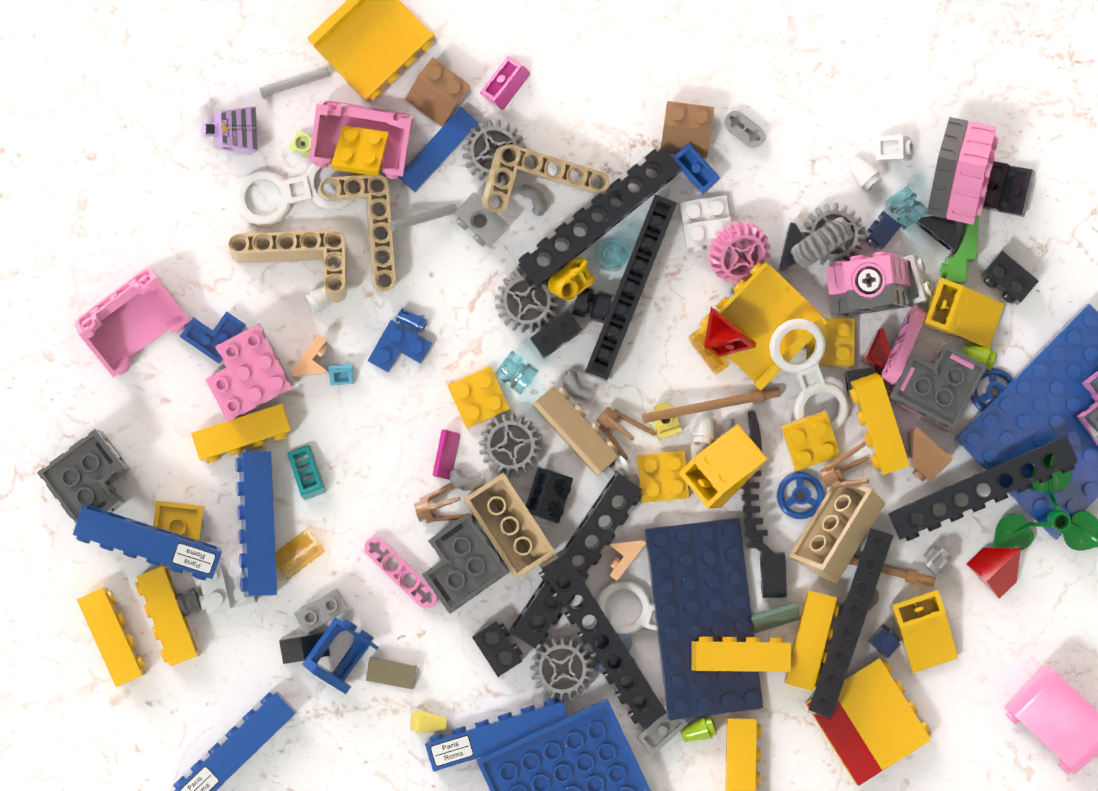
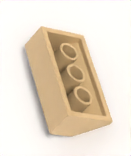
(575, 431)
(509, 526)
(837, 530)

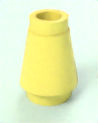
(427, 722)

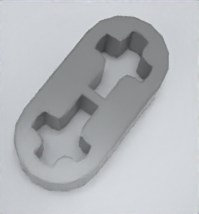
(747, 124)

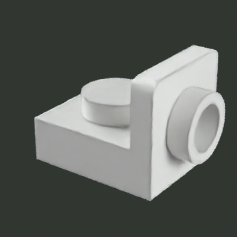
(894, 148)

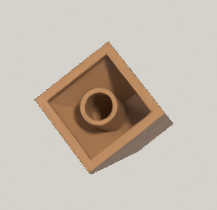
(925, 456)

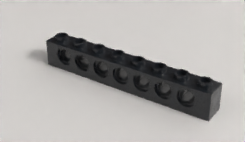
(538, 275)
(630, 288)
(902, 516)
(576, 546)
(850, 624)
(651, 708)

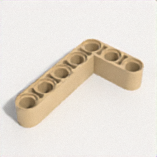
(539, 170)
(373, 220)
(298, 252)

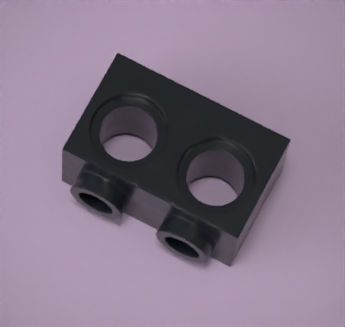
(1013, 272)
(556, 334)
(549, 491)
(492, 652)

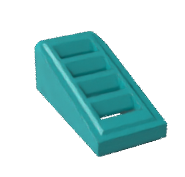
(314, 490)

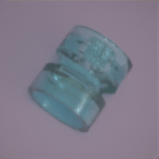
(906, 207)
(611, 255)
(516, 372)

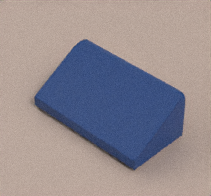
(696, 169)

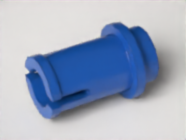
(412, 320)

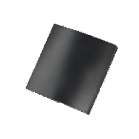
(1008, 189)

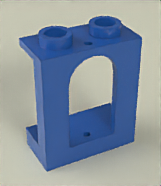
(359, 646)

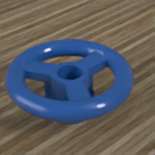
(978, 401)
(784, 505)

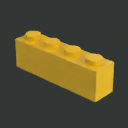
(880, 424)
(241, 433)
(169, 622)
(111, 636)
(810, 640)
(741, 656)
(742, 754)

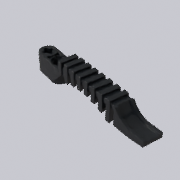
(771, 563)

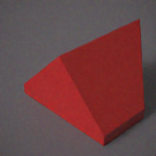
(725, 336)
(877, 351)
(996, 568)

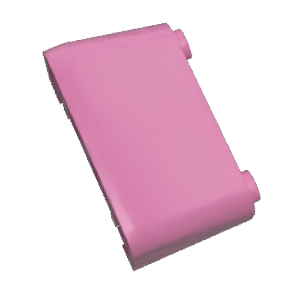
(333, 114)
(130, 320)
(1057, 718)

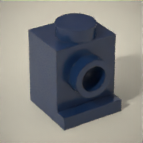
(882, 231)
(885, 641)

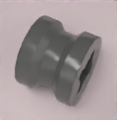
(188, 602)

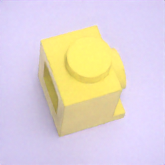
(666, 430)

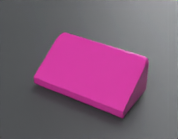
(505, 83)
(446, 454)

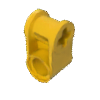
(571, 280)

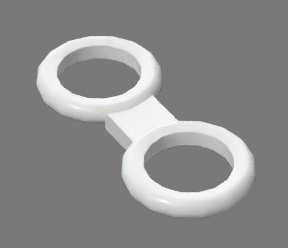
(292, 190)
(808, 371)
(647, 617)

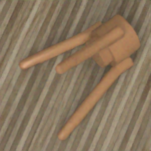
(610, 420)
(833, 474)
(427, 509)

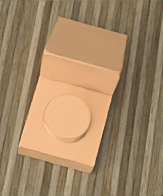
(306, 365)
(629, 551)

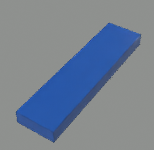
(438, 149)

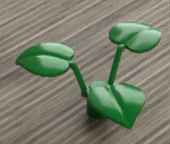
(1079, 531)

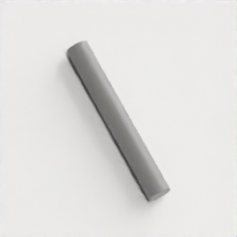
(294, 82)
(423, 217)

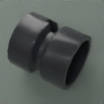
(600, 307)

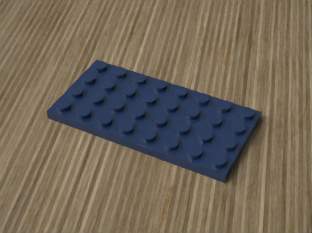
(701, 593)

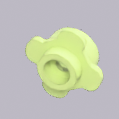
(296, 144)

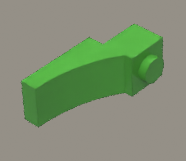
(955, 267)

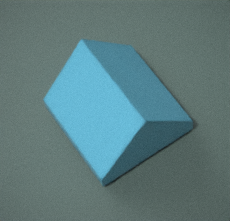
(341, 374)

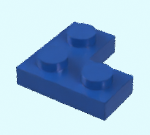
(207, 339)
(398, 340)

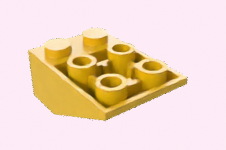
(963, 313)
(723, 467)
(924, 630)

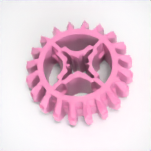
(744, 238)

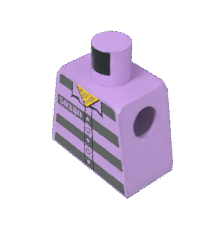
(234, 130)

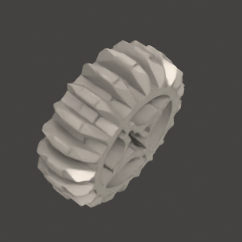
(484, 157)
(822, 216)
(822, 242)
(539, 307)
(514, 461)
(576, 679)

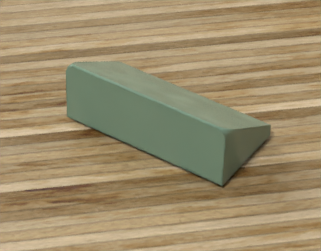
(775, 617)

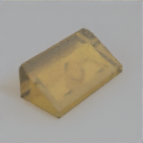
(715, 363)
(298, 553)

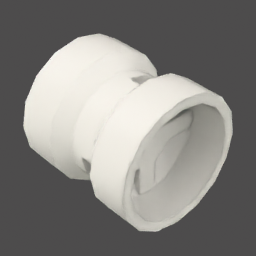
(620, 466)

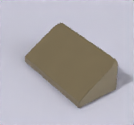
(391, 673)

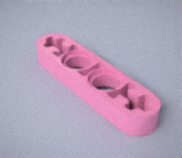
(903, 344)
(398, 575)

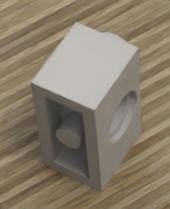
(473, 208)
(321, 611)

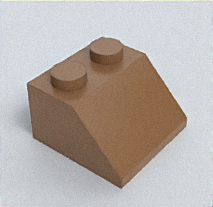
(438, 92)
(685, 125)

